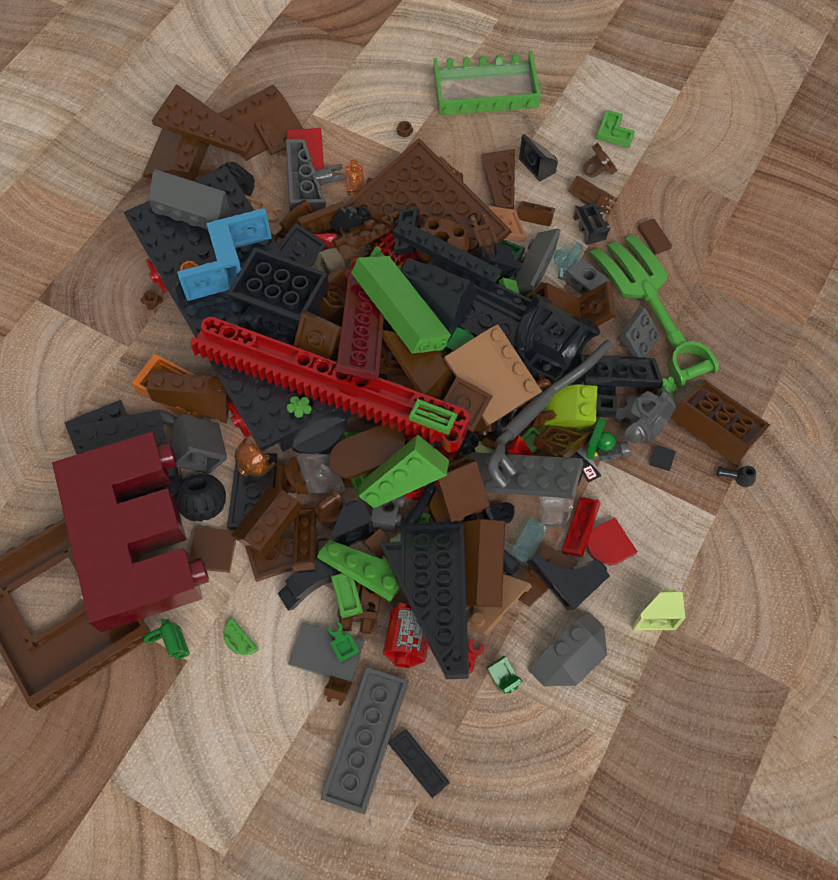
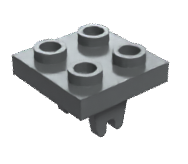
(639, 334)

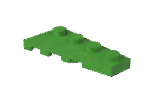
(361, 567)

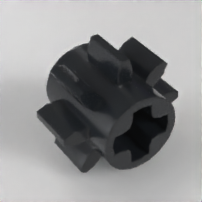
(469, 443)

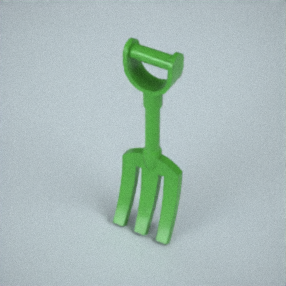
(647, 288)

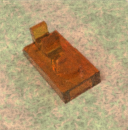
(354, 178)

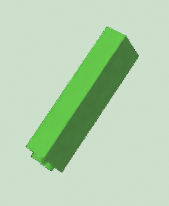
(400, 304)

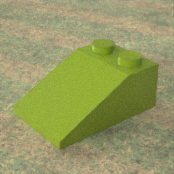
(574, 407)

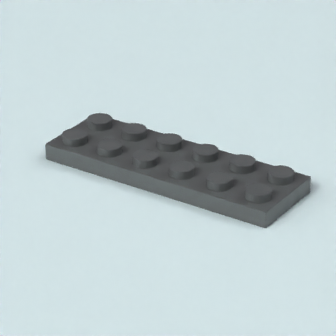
(535, 475)
(365, 741)

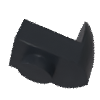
(500, 512)

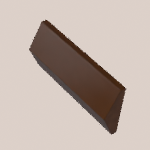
(484, 562)

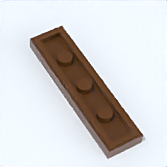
(305, 540)

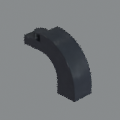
(304, 582)

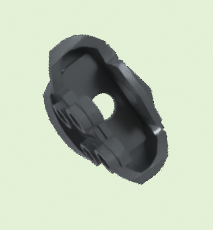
(646, 420)

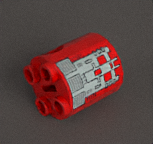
(404, 639)

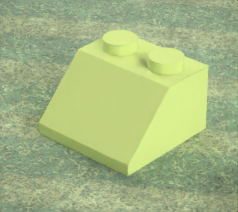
(663, 613)

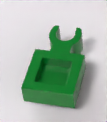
(343, 645)

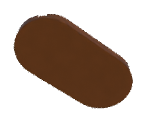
(366, 451)

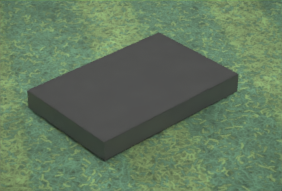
(316, 655)

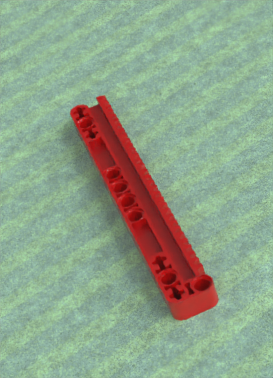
(283, 365)

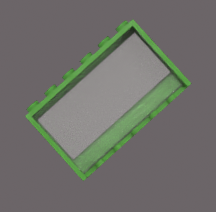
(487, 85)

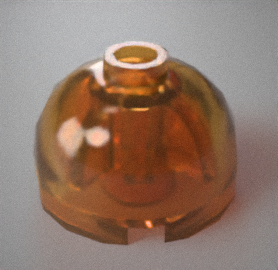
(252, 460)

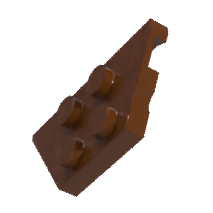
(561, 441)

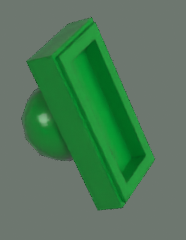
(600, 439)

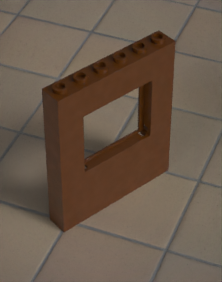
(66, 651)

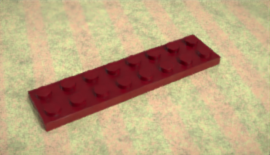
(360, 333)

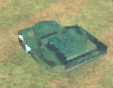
(529, 540)

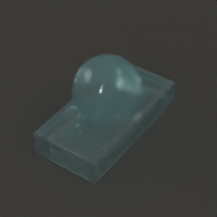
(567, 259)

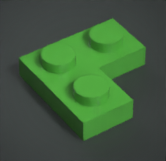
(612, 133)

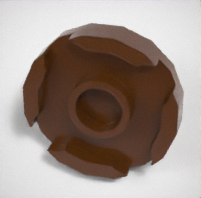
(601, 161)
(294, 478)

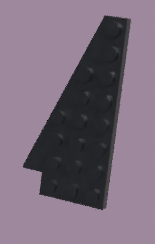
(433, 580)

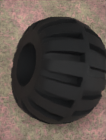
(200, 497)

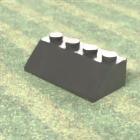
(187, 200)
(536, 260)

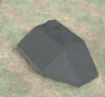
(572, 654)

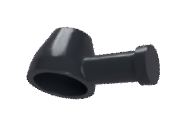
(740, 475)

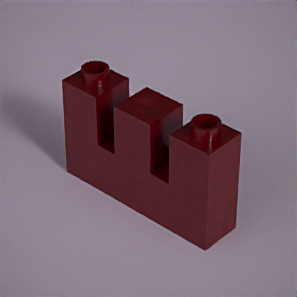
(112, 533)

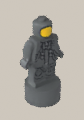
(621, 450)

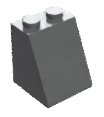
(198, 444)

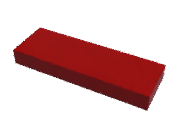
(581, 527)

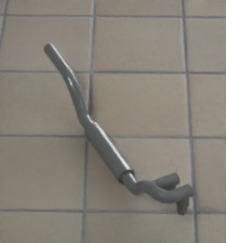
(527, 415)

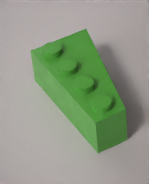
(404, 472)

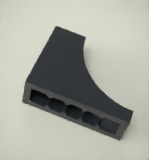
(570, 585)

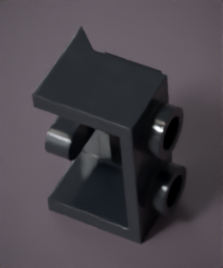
(593, 235)

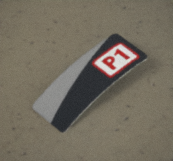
(590, 470)

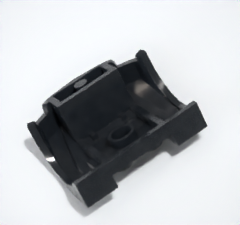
(552, 338)

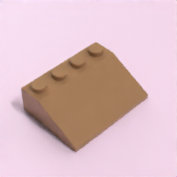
(495, 368)

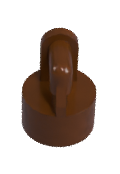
(328, 508)

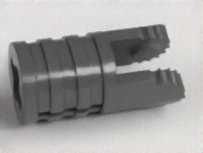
(325, 176)

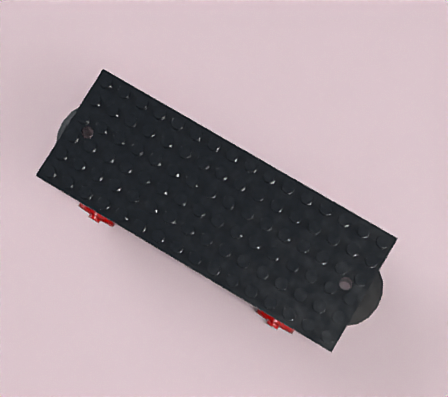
(255, 404)

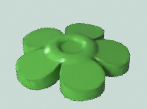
(669, 385)
(299, 406)

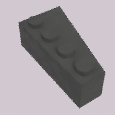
(302, 176)

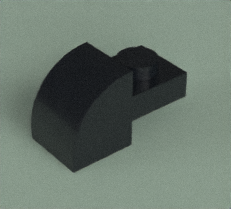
(606, 401)

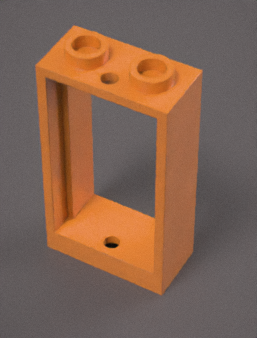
(157, 364)

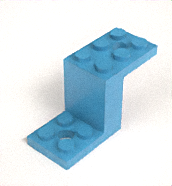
(225, 236)

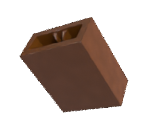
(462, 490)

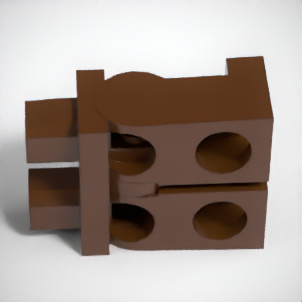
(370, 606)

